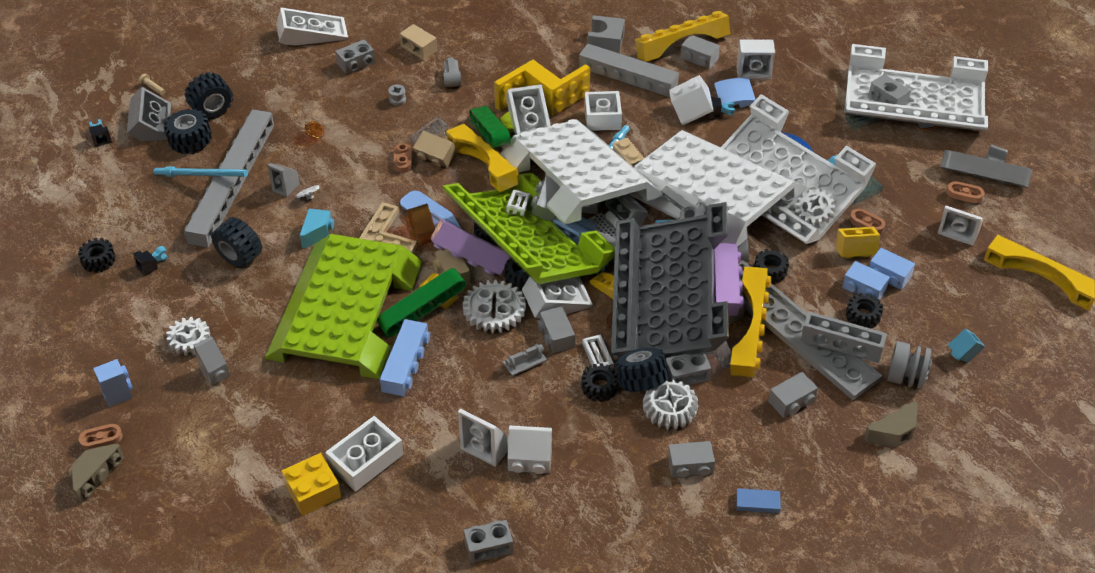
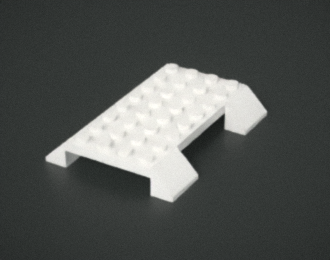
(933, 99)
(763, 144)
(579, 164)
(714, 176)

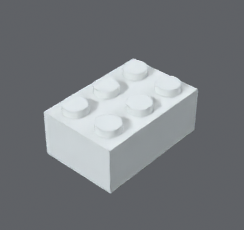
(364, 453)

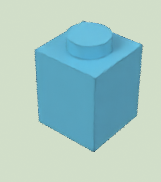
(966, 346)

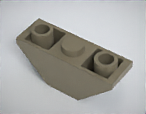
(894, 427)
(94, 468)

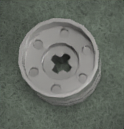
(909, 365)

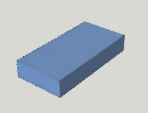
(758, 500)

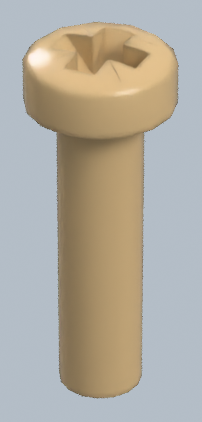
(144, 79)

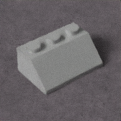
(147, 116)

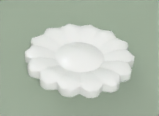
(308, 192)

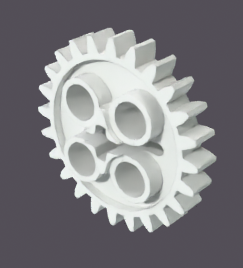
(479, 306)

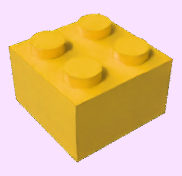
(311, 484)

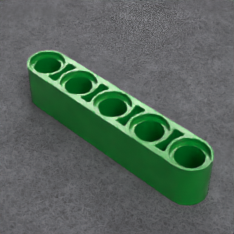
(490, 127)
(421, 301)

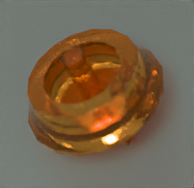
(314, 130)

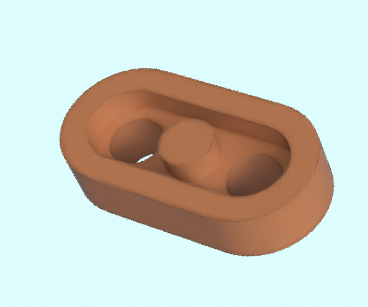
(402, 158)
(965, 192)
(863, 218)
(100, 436)

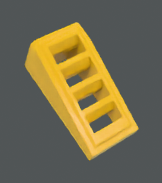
(604, 286)

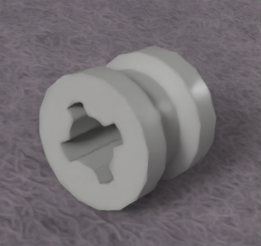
(397, 95)

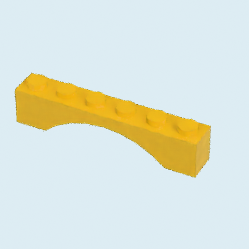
(653, 45)
(501, 173)
(1011, 255)
(745, 353)

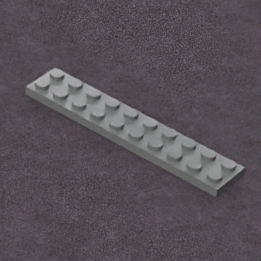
(787, 320)

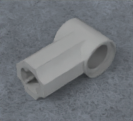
(451, 72)

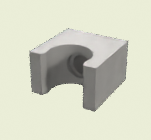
(607, 33)

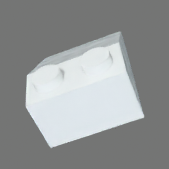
(566, 293)
(481, 438)

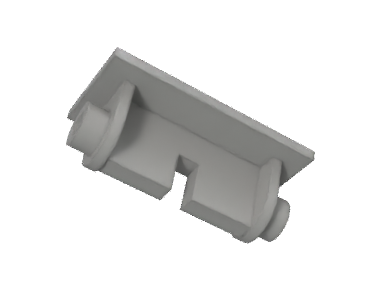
(525, 360)

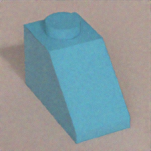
(316, 227)

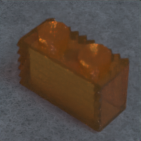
(422, 224)

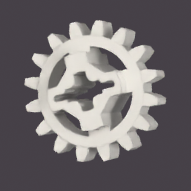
(815, 207)
(187, 334)

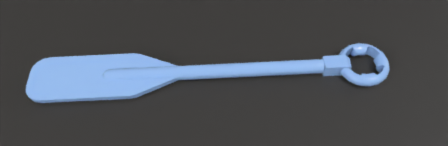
(438, 212)

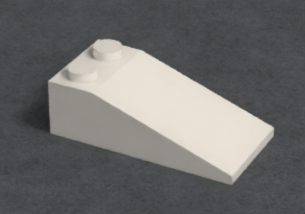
(305, 27)
(527, 108)

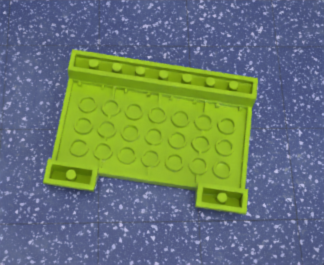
(529, 240)
(341, 300)

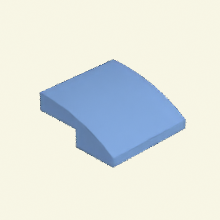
(736, 91)

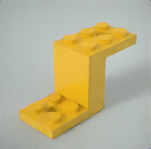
(557, 92)

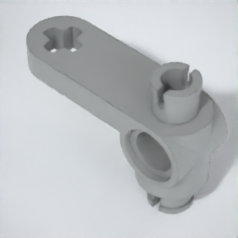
(687, 209)

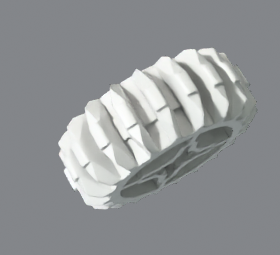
(670, 405)

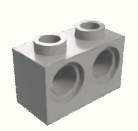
(355, 56)
(689, 368)
(489, 545)

